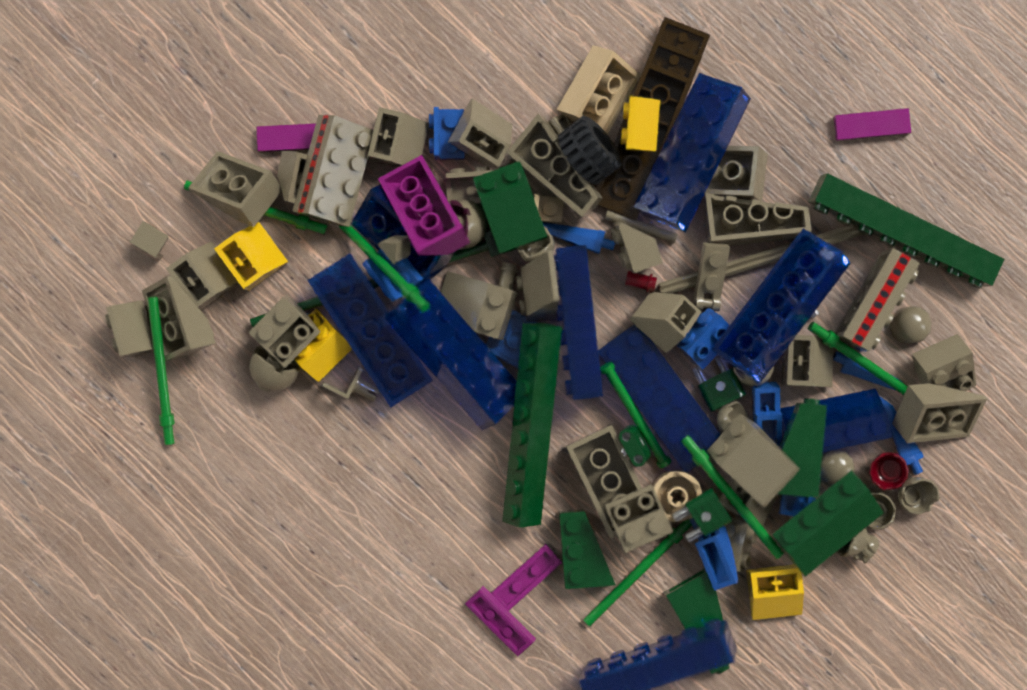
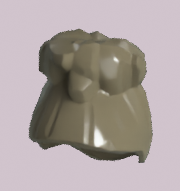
(860, 547)

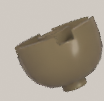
(472, 220)
(270, 373)

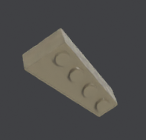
(543, 158)
(751, 221)

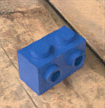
(703, 337)

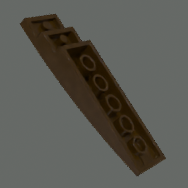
(664, 78)

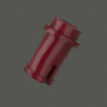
(641, 281)

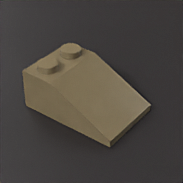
(740, 173)
(237, 187)
(539, 288)
(480, 304)
(182, 323)
(937, 413)
(752, 459)

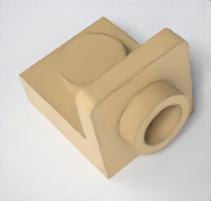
(549, 208)

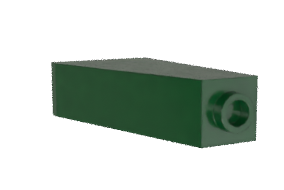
(804, 447)
(696, 604)

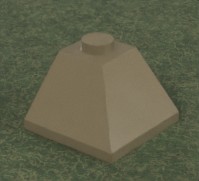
(290, 173)

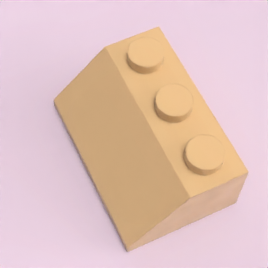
(599, 88)

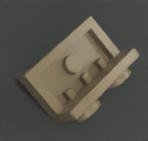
(461, 184)
(741, 541)

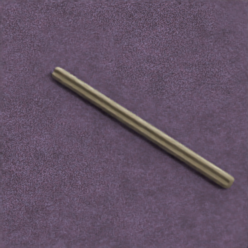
(757, 260)

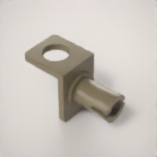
(356, 385)

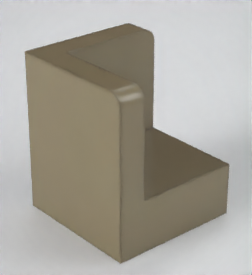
(149, 239)

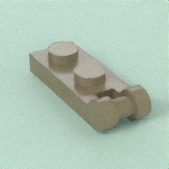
(711, 275)

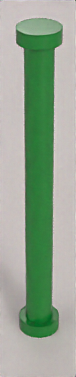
(662, 459)

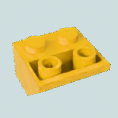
(642, 124)
(251, 256)
(324, 350)
(775, 591)

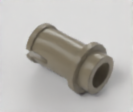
(507, 275)

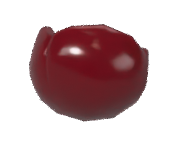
(888, 471)

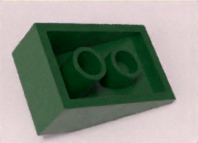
(510, 207)

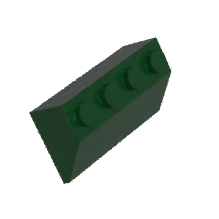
(828, 523)

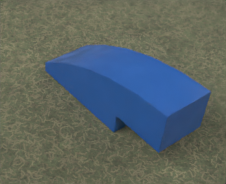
(767, 410)
(717, 557)

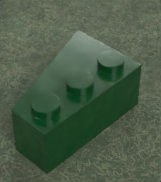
(581, 554)

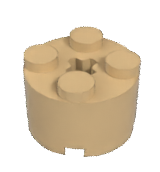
(673, 481)

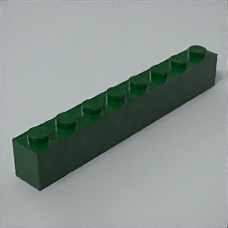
(906, 231)
(531, 424)

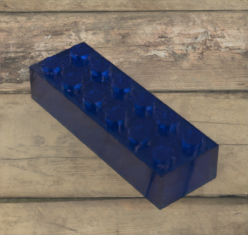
(692, 152)
(781, 305)
(360, 318)
(578, 323)
(455, 356)
(659, 395)
(663, 661)

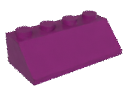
(423, 209)

